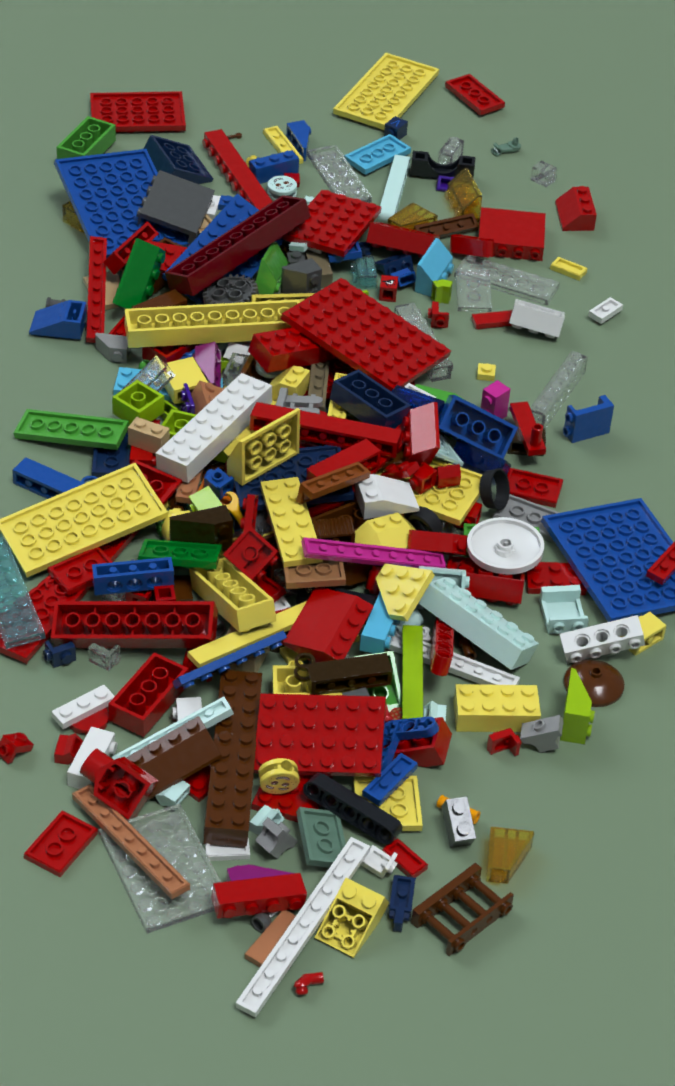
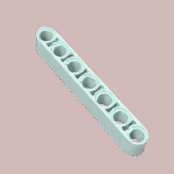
(394, 187)

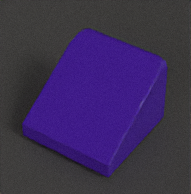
(443, 183)

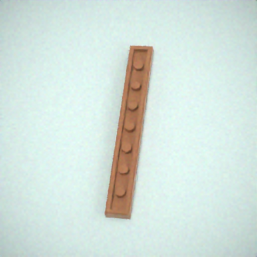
(132, 843)

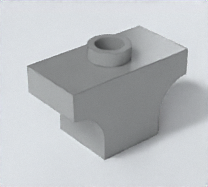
(543, 733)
(275, 838)

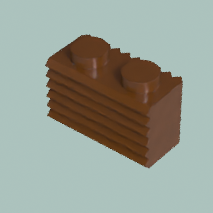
(335, 529)

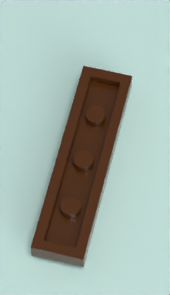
(450, 226)

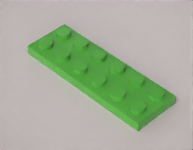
(71, 429)

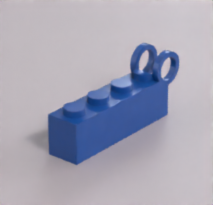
(43, 479)

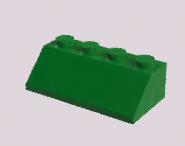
(139, 274)

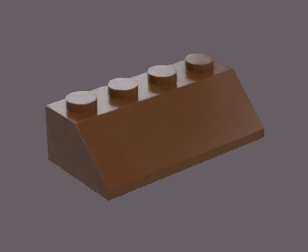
(177, 754)

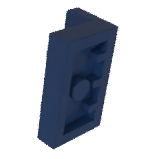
(394, 264)

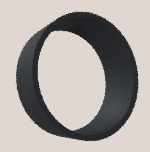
(502, 489)

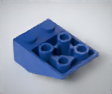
(60, 320)

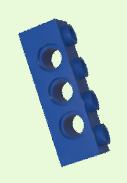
(132, 575)

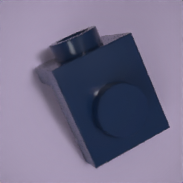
(59, 655)

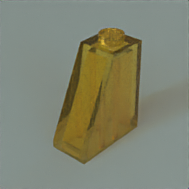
(412, 216)
(506, 852)

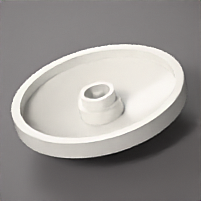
(505, 545)

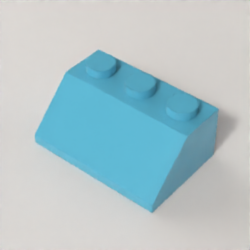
(433, 266)

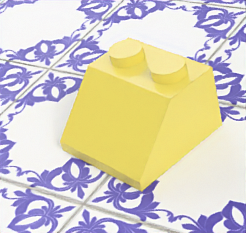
(294, 378)

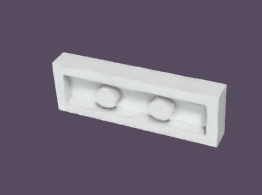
(82, 707)

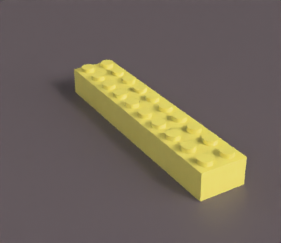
(203, 323)

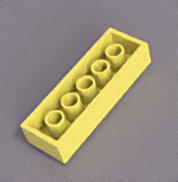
(235, 595)

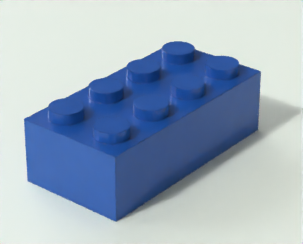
(476, 426)

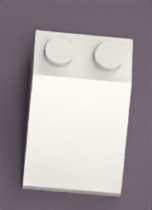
(384, 496)

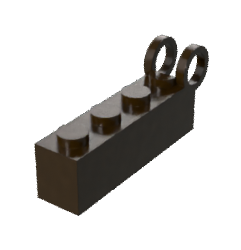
(344, 673)

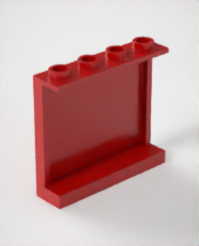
(514, 233)

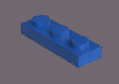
(390, 779)

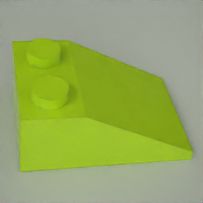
(577, 711)

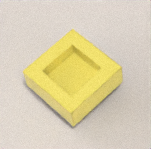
(486, 372)

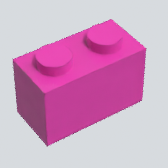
(496, 399)

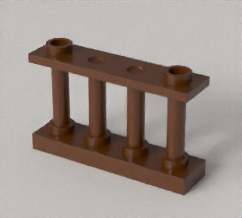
(456, 891)

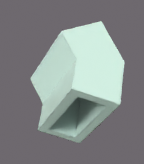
(434, 710)
(174, 794)
(255, 823)

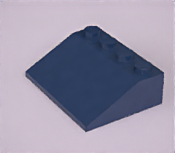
(177, 160)

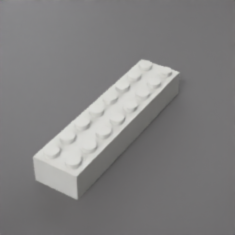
(212, 428)

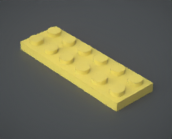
(288, 520)

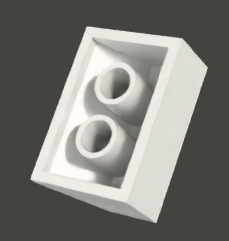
(537, 318)

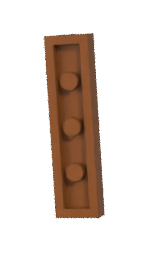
(331, 482)

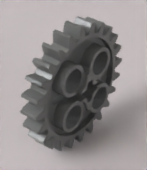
(230, 290)

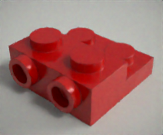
(252, 554)

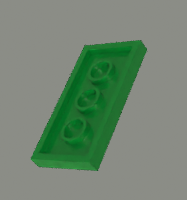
(182, 553)

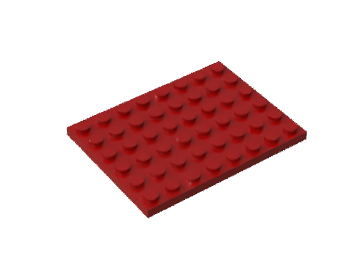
(366, 334)

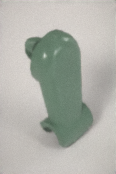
(511, 146)

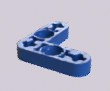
(397, 730)

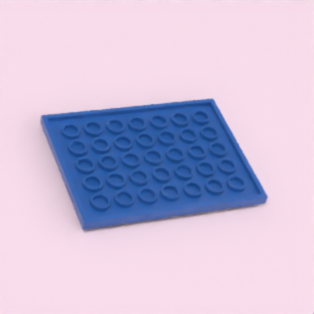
(108, 194)
(611, 554)

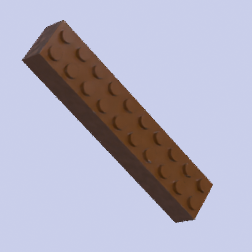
(233, 773)

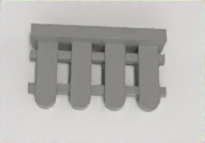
(304, 403)

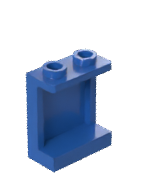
(588, 421)

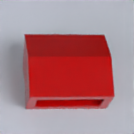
(448, 475)
(67, 748)

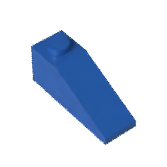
(298, 135)

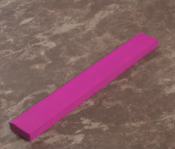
(370, 554)

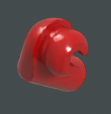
(306, 980)

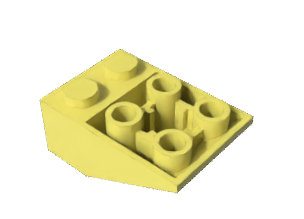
(351, 918)

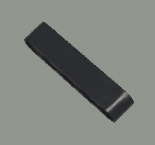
(352, 808)

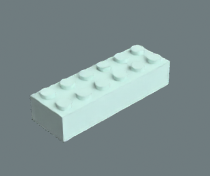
(478, 623)

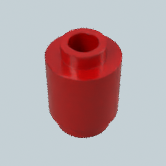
(371, 582)

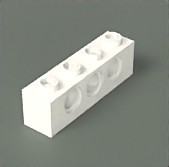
(610, 632)

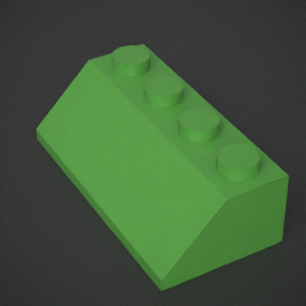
(270, 270)

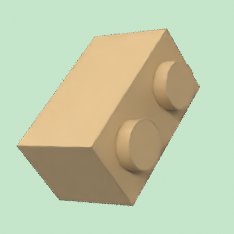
(147, 435)

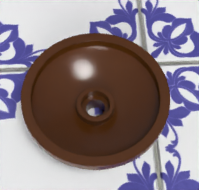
(600, 680)

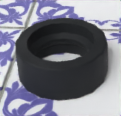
(428, 517)

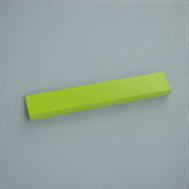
(412, 671)

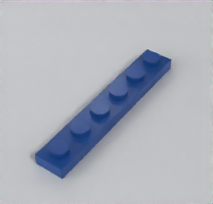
(222, 664)

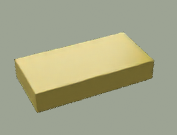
(568, 268)

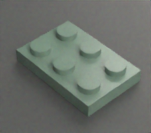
(320, 836)

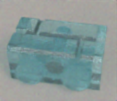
(364, 273)

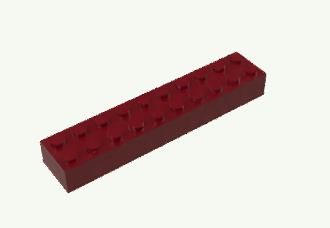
(237, 245)

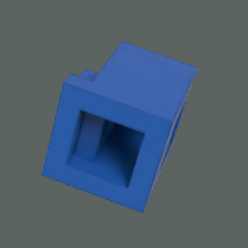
(218, 482)

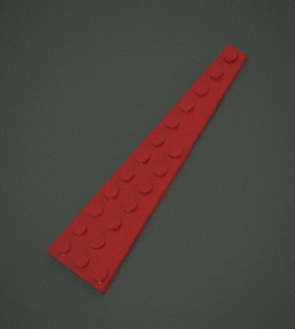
(44, 598)

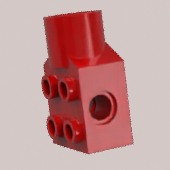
(118, 782)

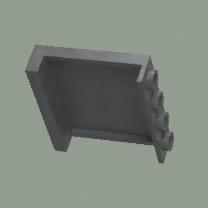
(176, 204)

